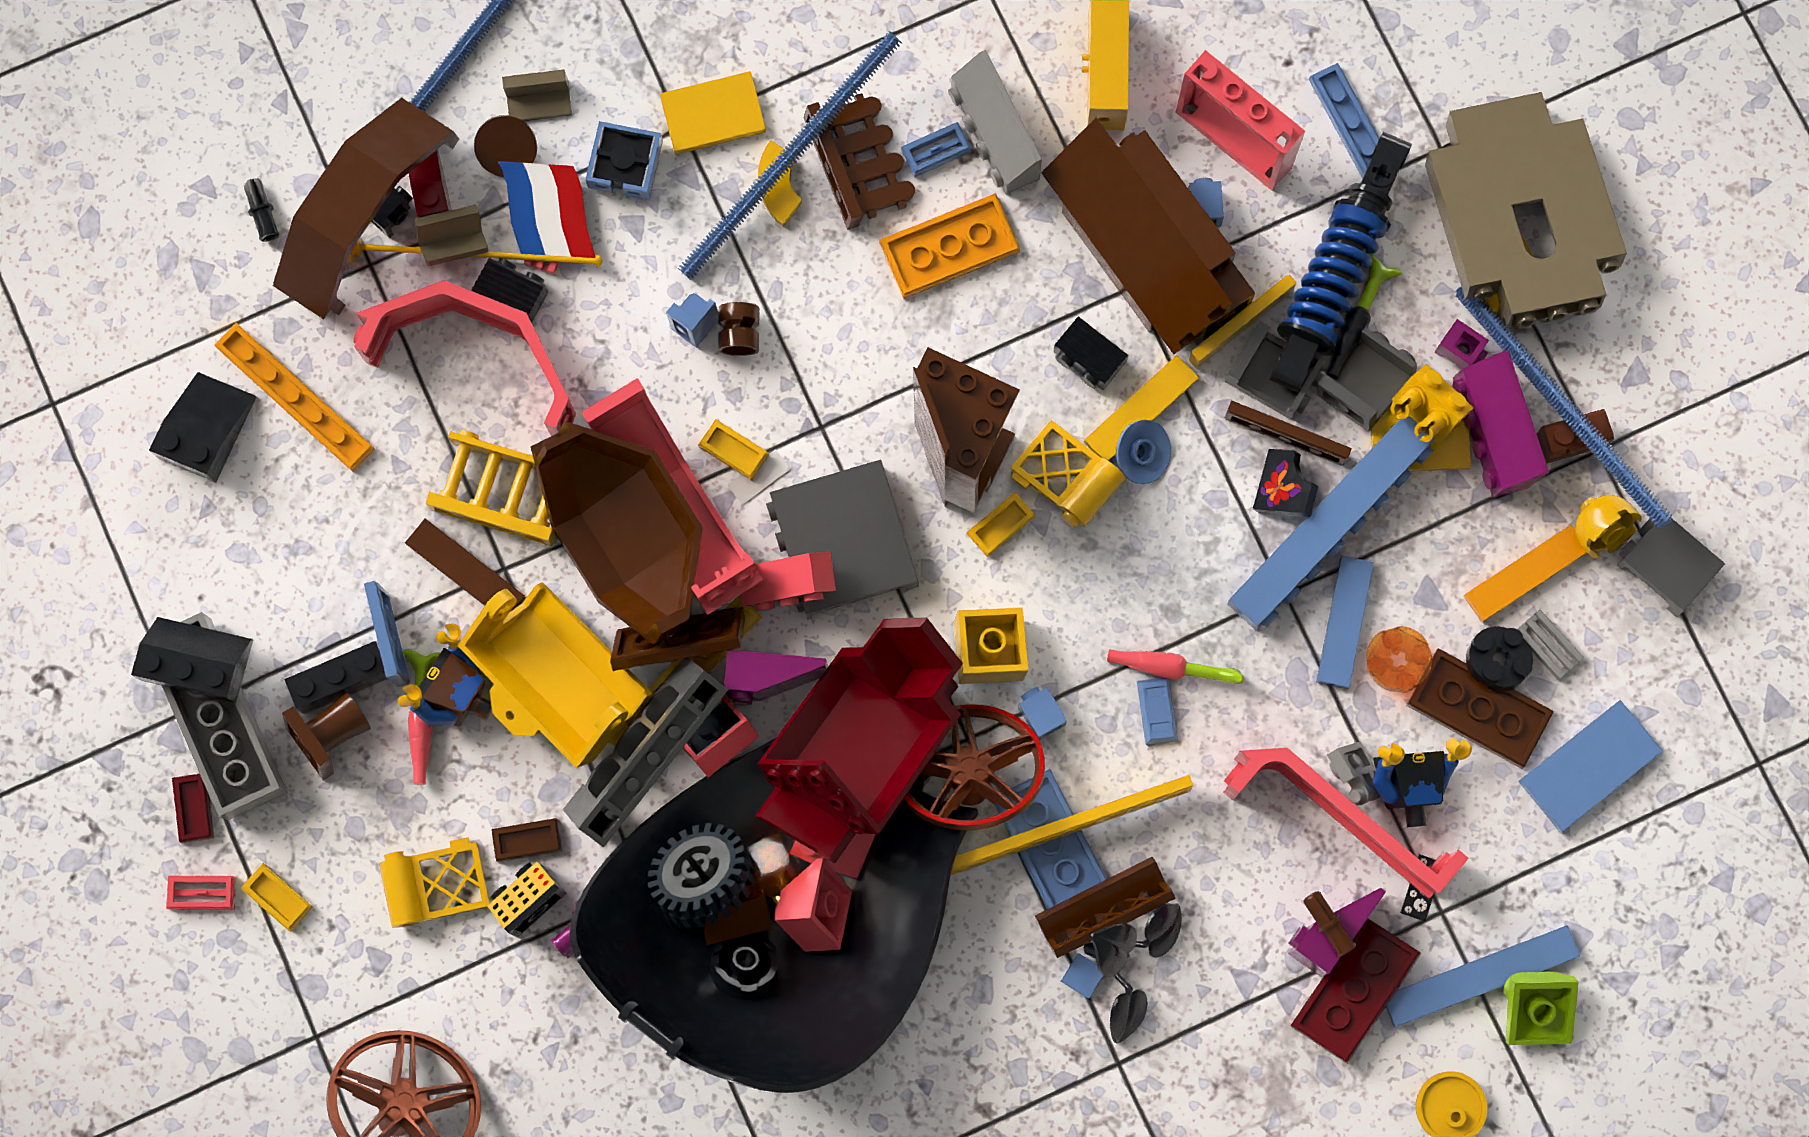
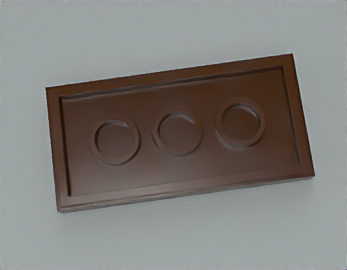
(699, 636)
(1497, 721)

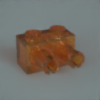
(773, 867)

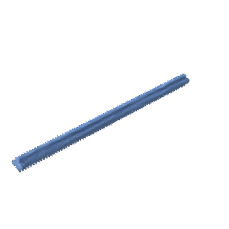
(458, 53)
(789, 155)
(1567, 410)

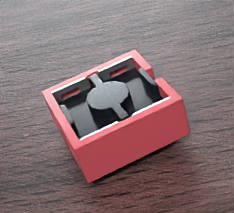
(720, 737)

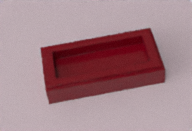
(192, 809)

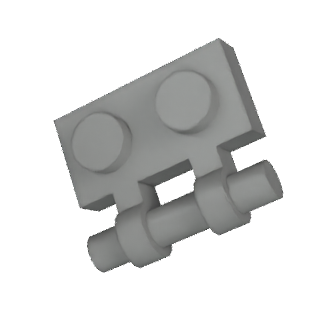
(1355, 767)

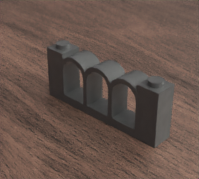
(644, 751)

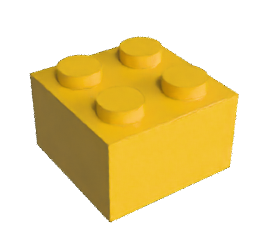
(991, 645)

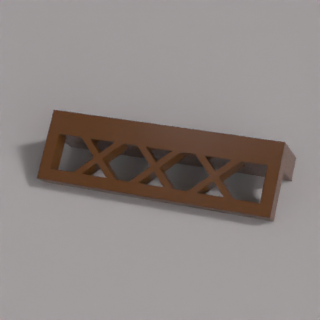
(1104, 906)

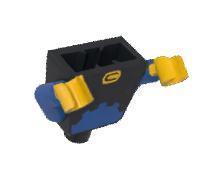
(1416, 778)

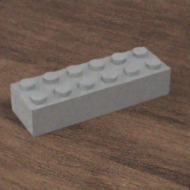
(226, 747)

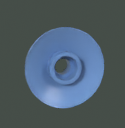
(1153, 451)

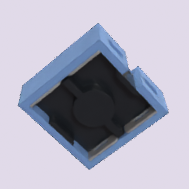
(624, 160)

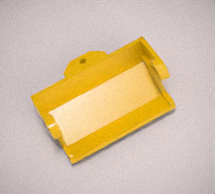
(552, 674)

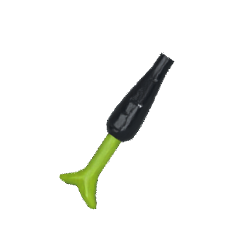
(1358, 317)

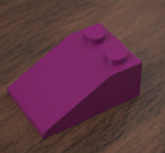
(764, 675)
(1315, 950)

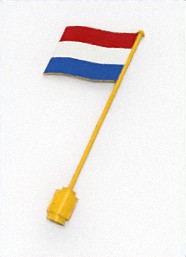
(544, 215)

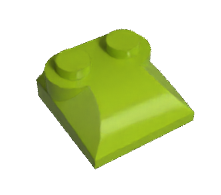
(1540, 1008)

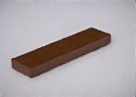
(1287, 433)
(458, 564)

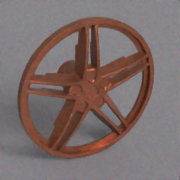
(401, 1102)

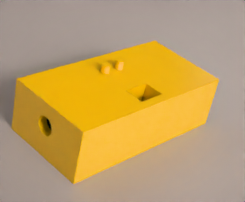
(1107, 63)

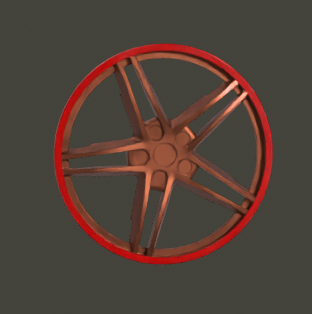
(972, 771)

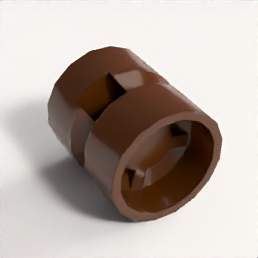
(738, 326)

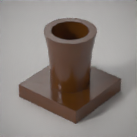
(326, 731)

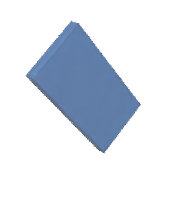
(1590, 766)
(1060, 865)

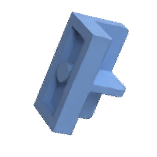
(693, 318)

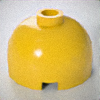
(1605, 524)

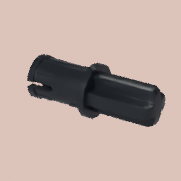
(260, 210)

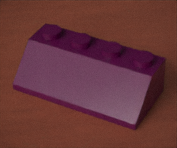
(1501, 425)

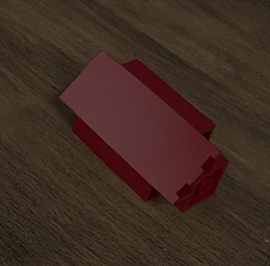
(861, 737)

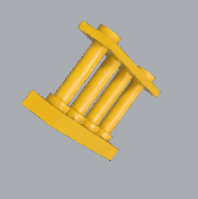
(477, 510)

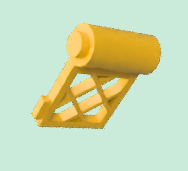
(1086, 492)
(406, 889)

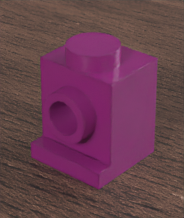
(1462, 335)

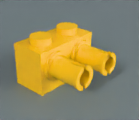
(1431, 404)

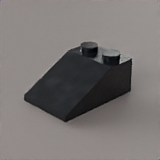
(203, 426)

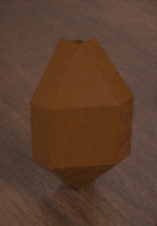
(622, 526)

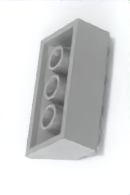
(995, 123)

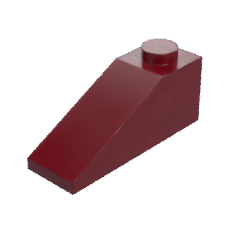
(429, 187)

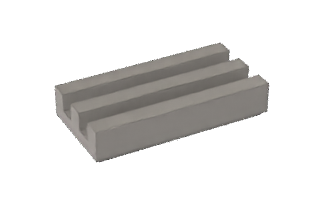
(1560, 639)

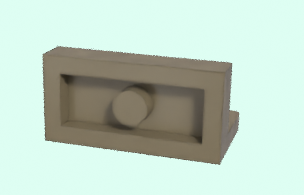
(538, 95)
(450, 235)

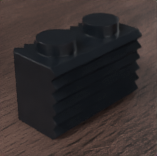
(510, 287)
(1089, 354)

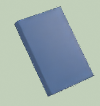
(386, 634)

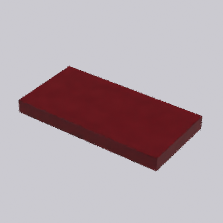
(1356, 991)

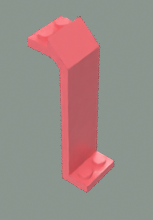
(1283, 760)

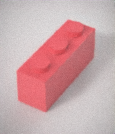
(791, 579)

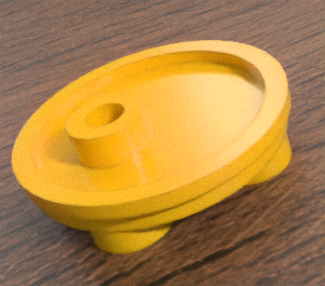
(1451, 1105)

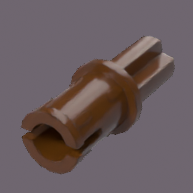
(1329, 923)

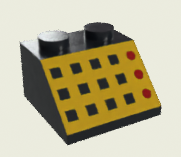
(525, 899)

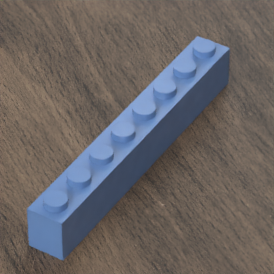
(1329, 522)

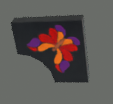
(1283, 487)

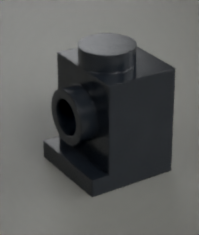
(393, 211)

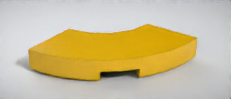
(782, 200)

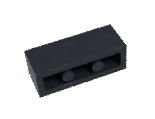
(330, 679)

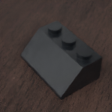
(192, 659)

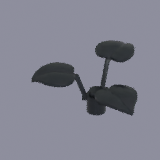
(1112, 948)

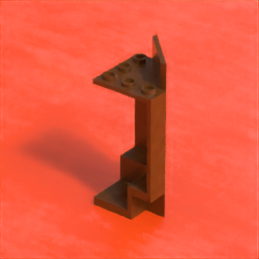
(1149, 235)
(961, 425)

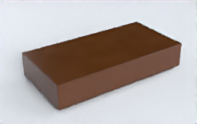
(526, 840)

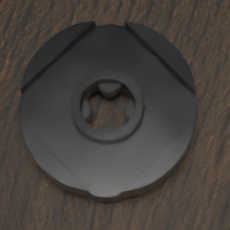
(1508, 643)

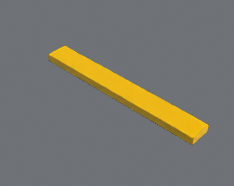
(1072, 824)

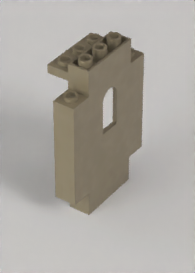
(1514, 157)

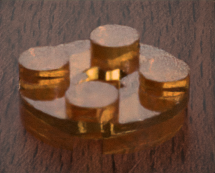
(1393, 641)

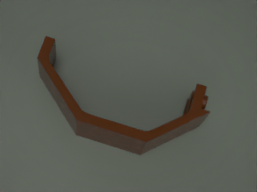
(349, 199)

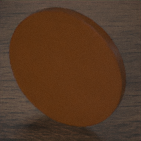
(504, 140)

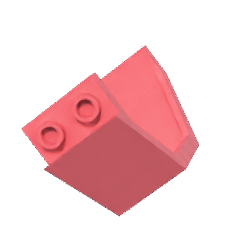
(442, 297)
(722, 564)

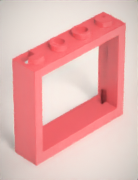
(1239, 120)

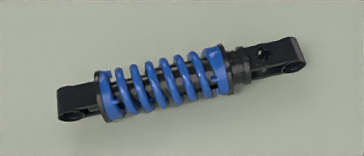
(1337, 265)

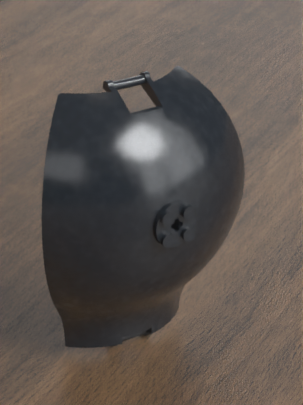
(759, 1002)

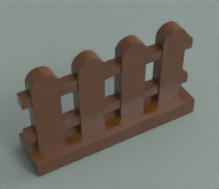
(857, 174)

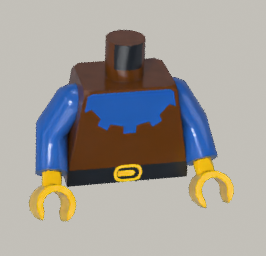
(449, 688)

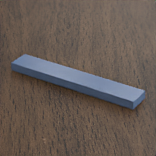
(1481, 975)

